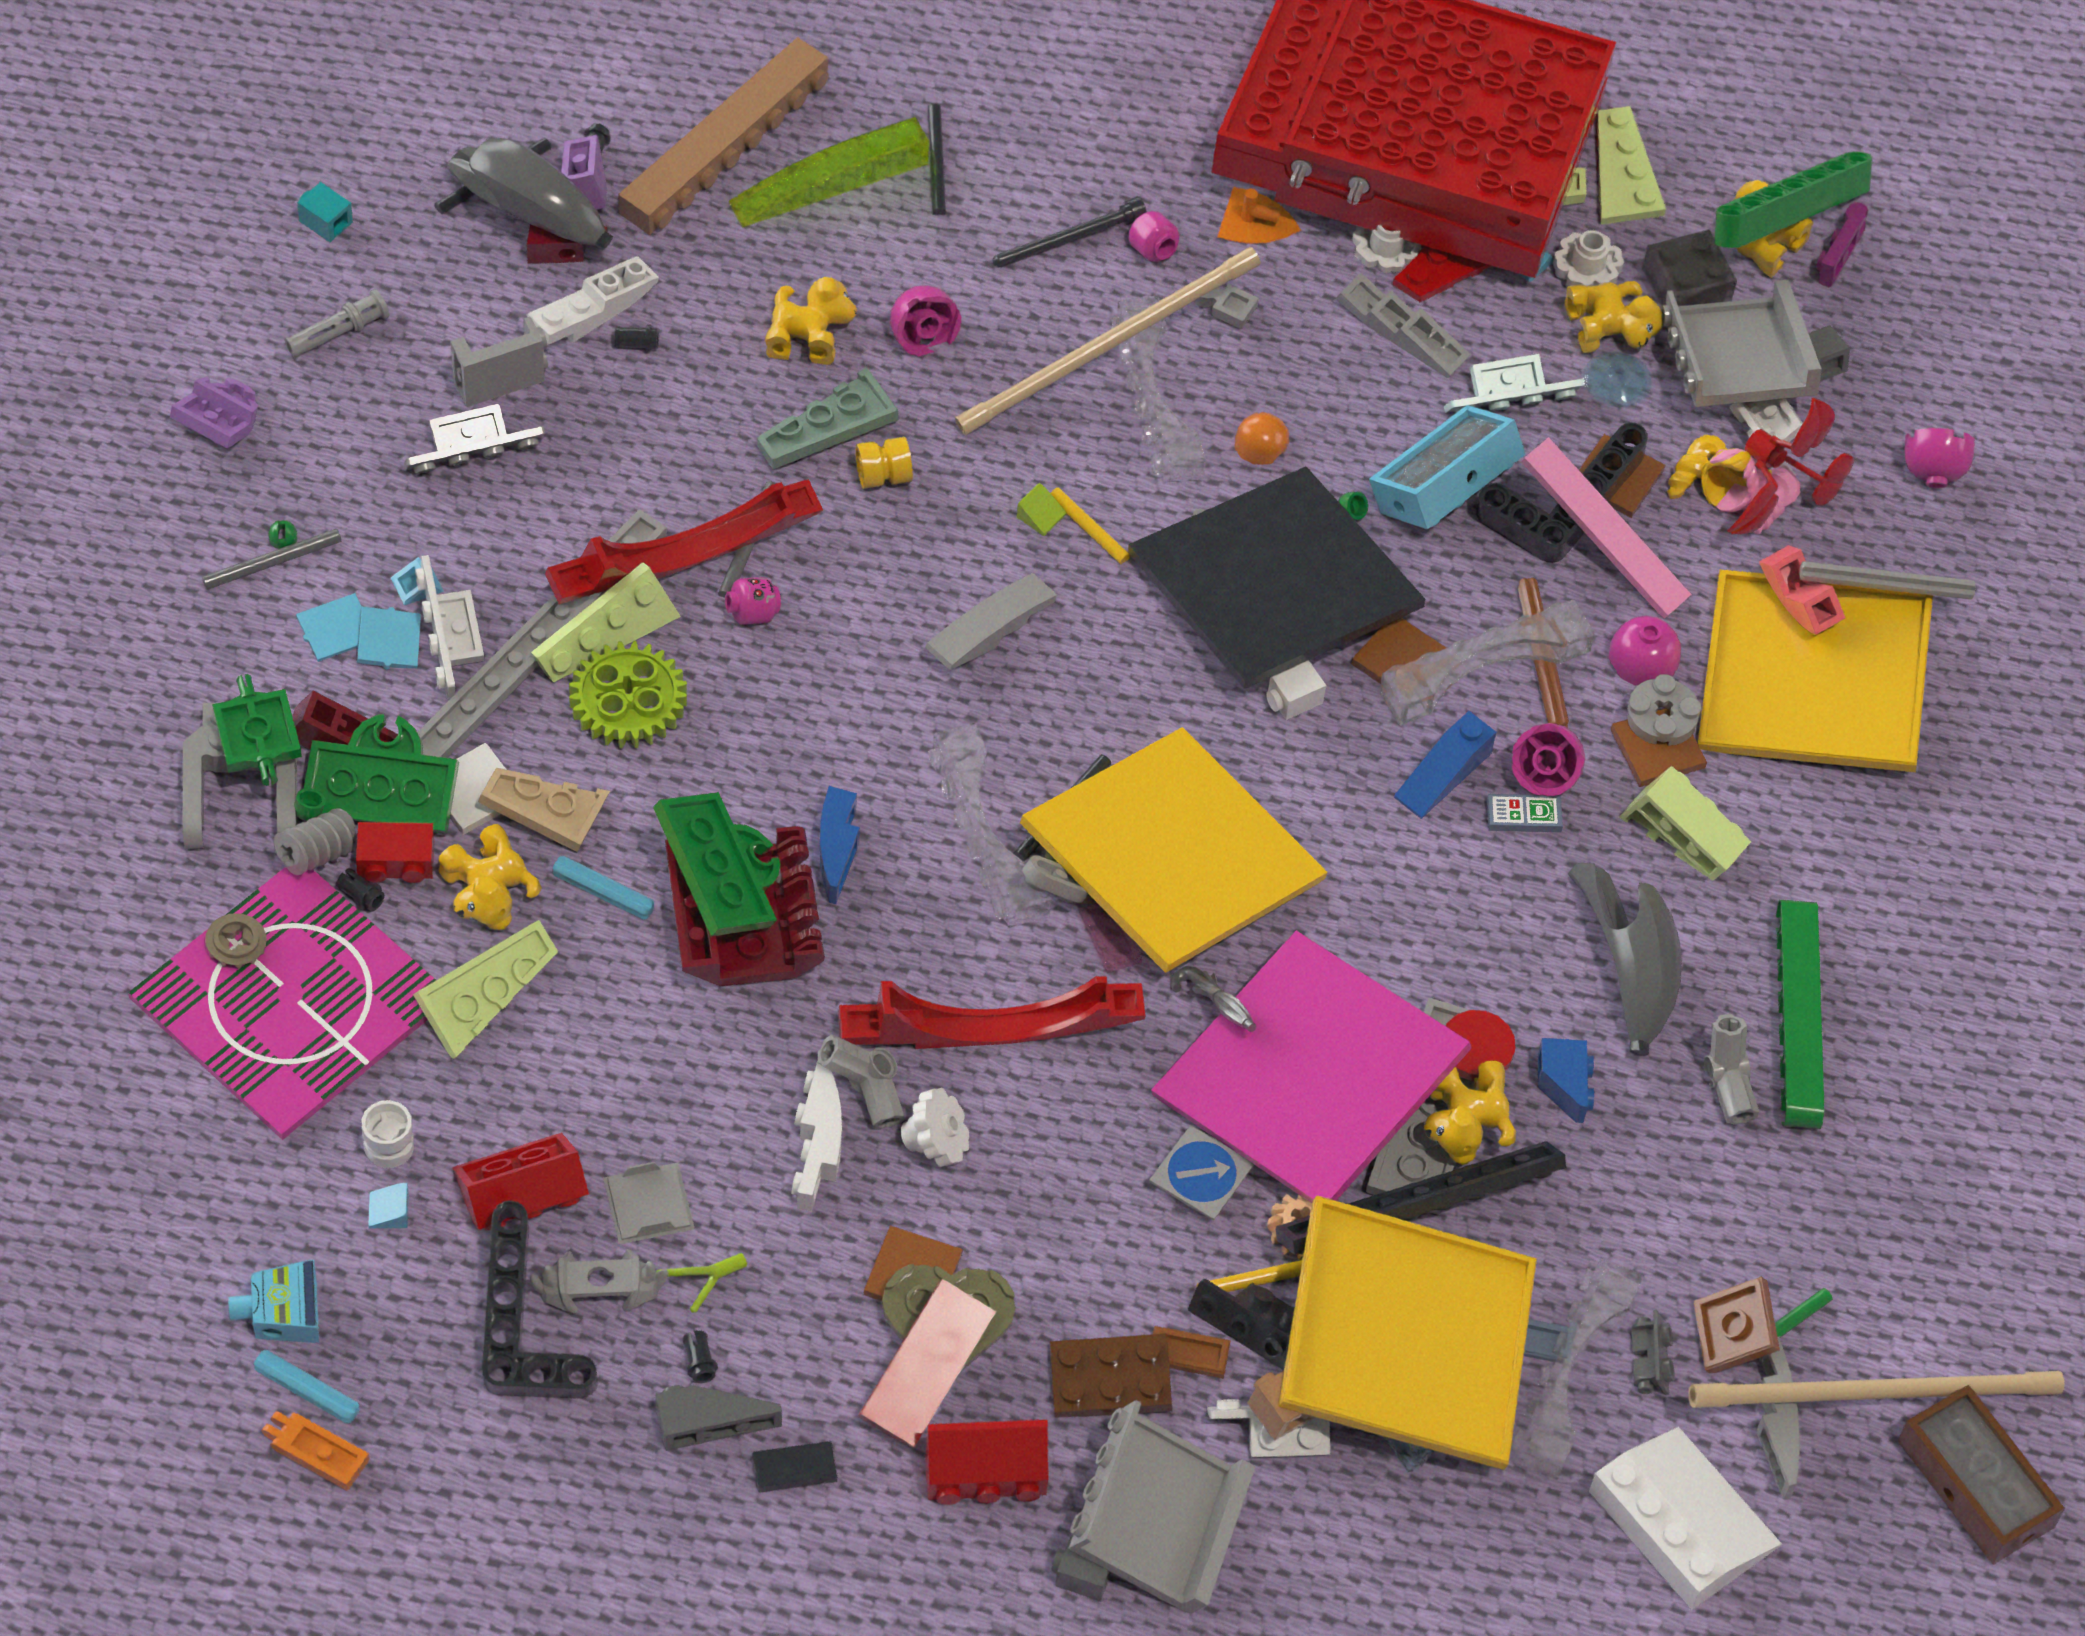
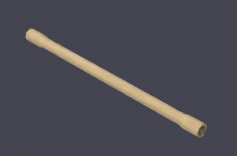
(986, 411)
(1724, 1394)

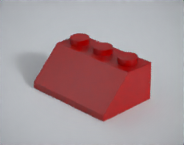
(533, 1174)
(987, 1461)

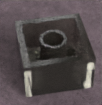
(1691, 269)

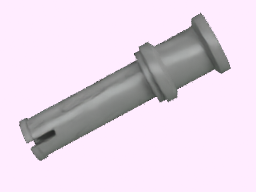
(350, 313)

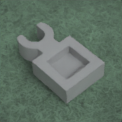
(1230, 305)

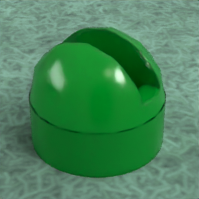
(1355, 504)
(290, 534)
(309, 803)

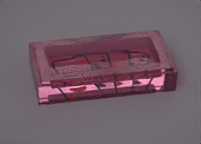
(1111, 942)

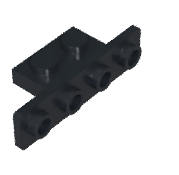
(1251, 1318)

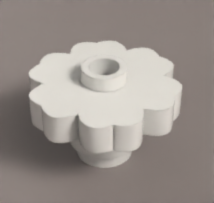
(1384, 249)
(1588, 259)
(937, 1128)

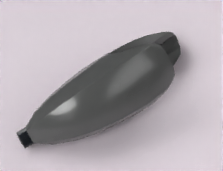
(529, 189)
(1643, 952)

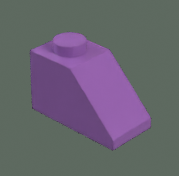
(585, 168)

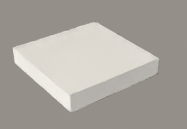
(472, 777)

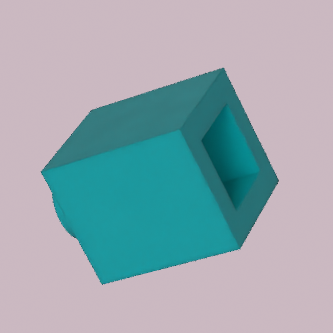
(324, 211)

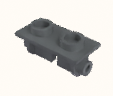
(1656, 1368)

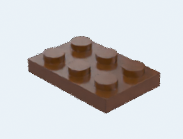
(1110, 1373)

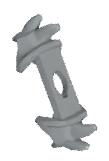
(570, 1280)

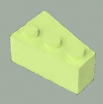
(1687, 822)

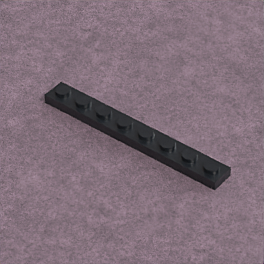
(1446, 1189)

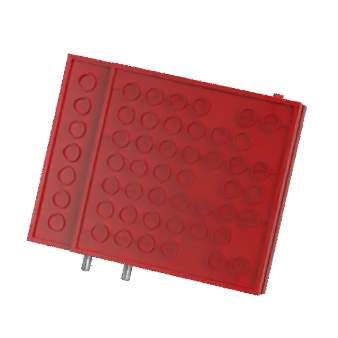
(1419, 120)

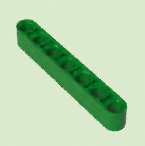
(1792, 199)
(1801, 1014)

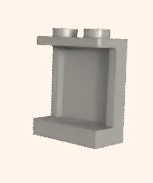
(499, 367)

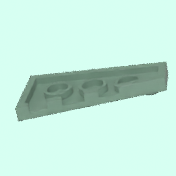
(840, 417)

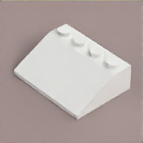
(1682, 1515)

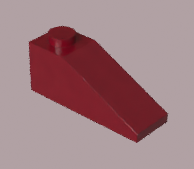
(328, 721)

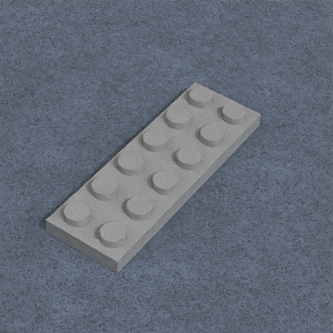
(1410, 1153)

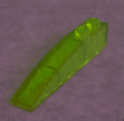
(835, 171)

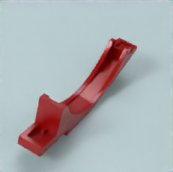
(608, 562)
(911, 1020)

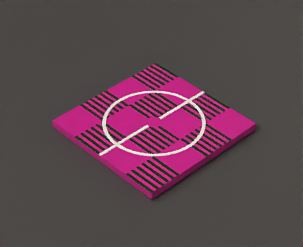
(306, 1013)

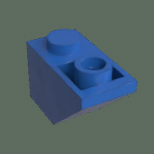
(1565, 1075)

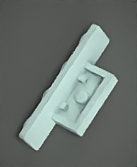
(1510, 381)

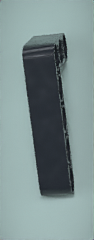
(1555, 525)
(511, 1318)

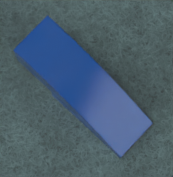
(837, 840)

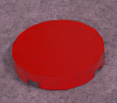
(1489, 1040)

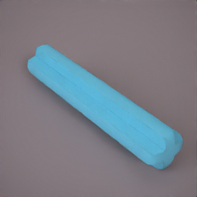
(603, 887)
(306, 1386)

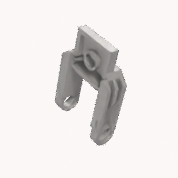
(204, 752)

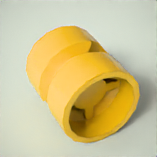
(885, 462)

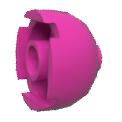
(924, 314)
(1938, 456)
(1645, 649)
(1546, 749)

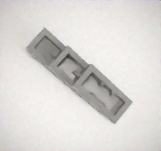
(1402, 326)
(990, 620)
(1780, 1427)

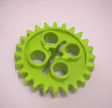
(632, 719)

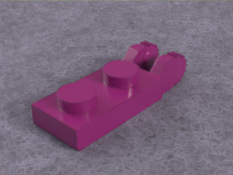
(1842, 244)

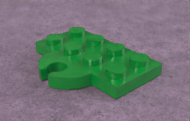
(384, 778)
(720, 862)

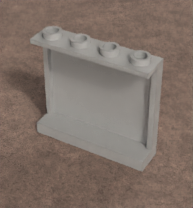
(1743, 349)
(1160, 1511)

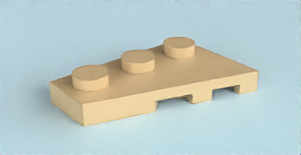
(545, 807)

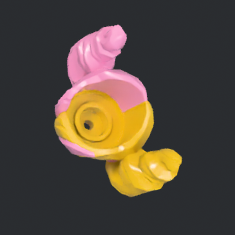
(1729, 478)

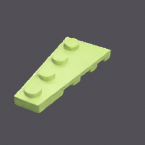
(1624, 171)
(621, 614)
(476, 991)

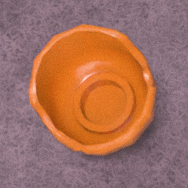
(1261, 438)

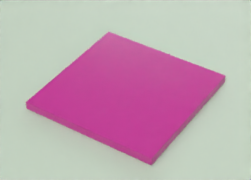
(1320, 1075)

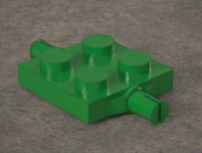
(256, 730)

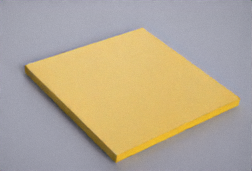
(1821, 696)
(1173, 849)
(1408, 1333)

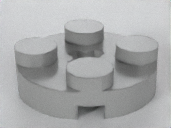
(1666, 693)

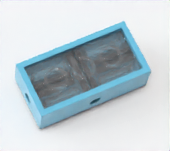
(1447, 466)

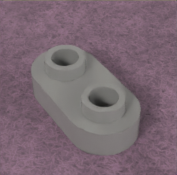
(1052, 877)

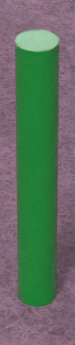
(1803, 1311)

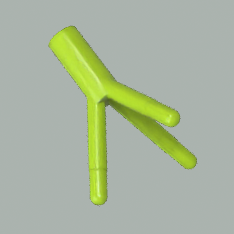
(714, 1272)

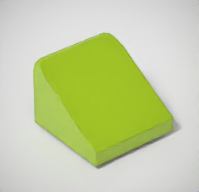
(1040, 510)

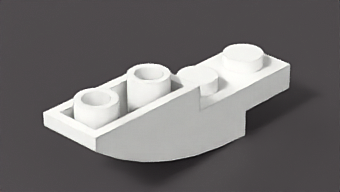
(598, 301)
(822, 1130)

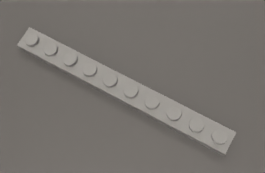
(514, 659)

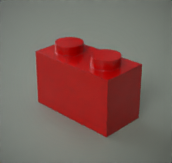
(395, 851)

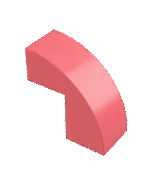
(1809, 602)

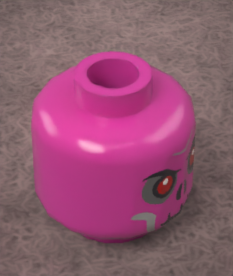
(753, 601)

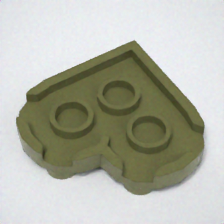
(913, 1285)

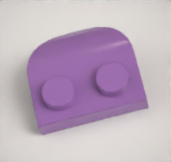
(218, 410)

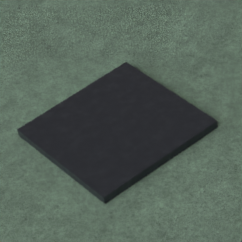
(1275, 576)

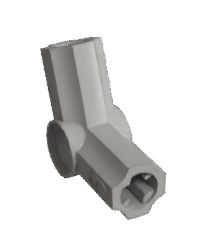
(1731, 1069)
(868, 1074)

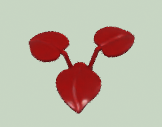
(1770, 452)

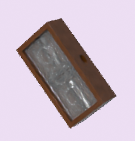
(1981, 1474)

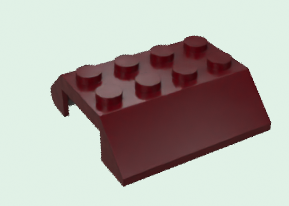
(758, 954)

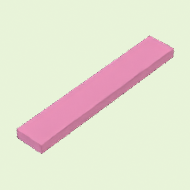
(1606, 528)

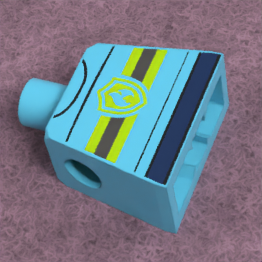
(281, 1303)

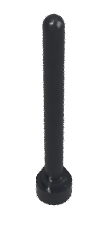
(1126, 214)

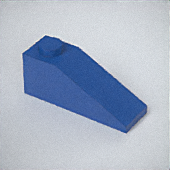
(1447, 764)

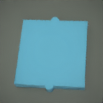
(332, 626)
(388, 638)

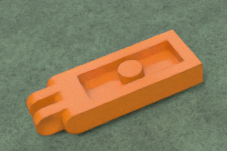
(316, 1449)

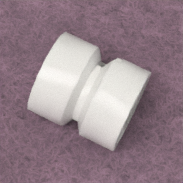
(387, 1134)

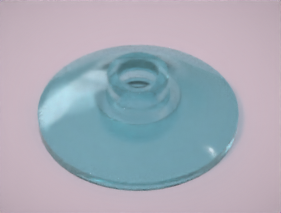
(1615, 388)

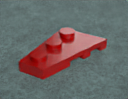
(1435, 272)

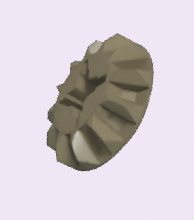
(228, 927)

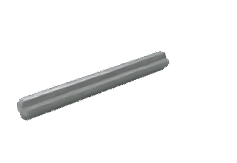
(1887, 580)

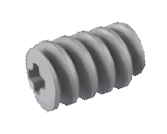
(315, 841)

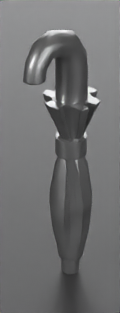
(1207, 985)

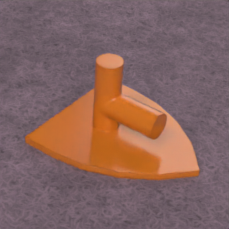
(1255, 218)

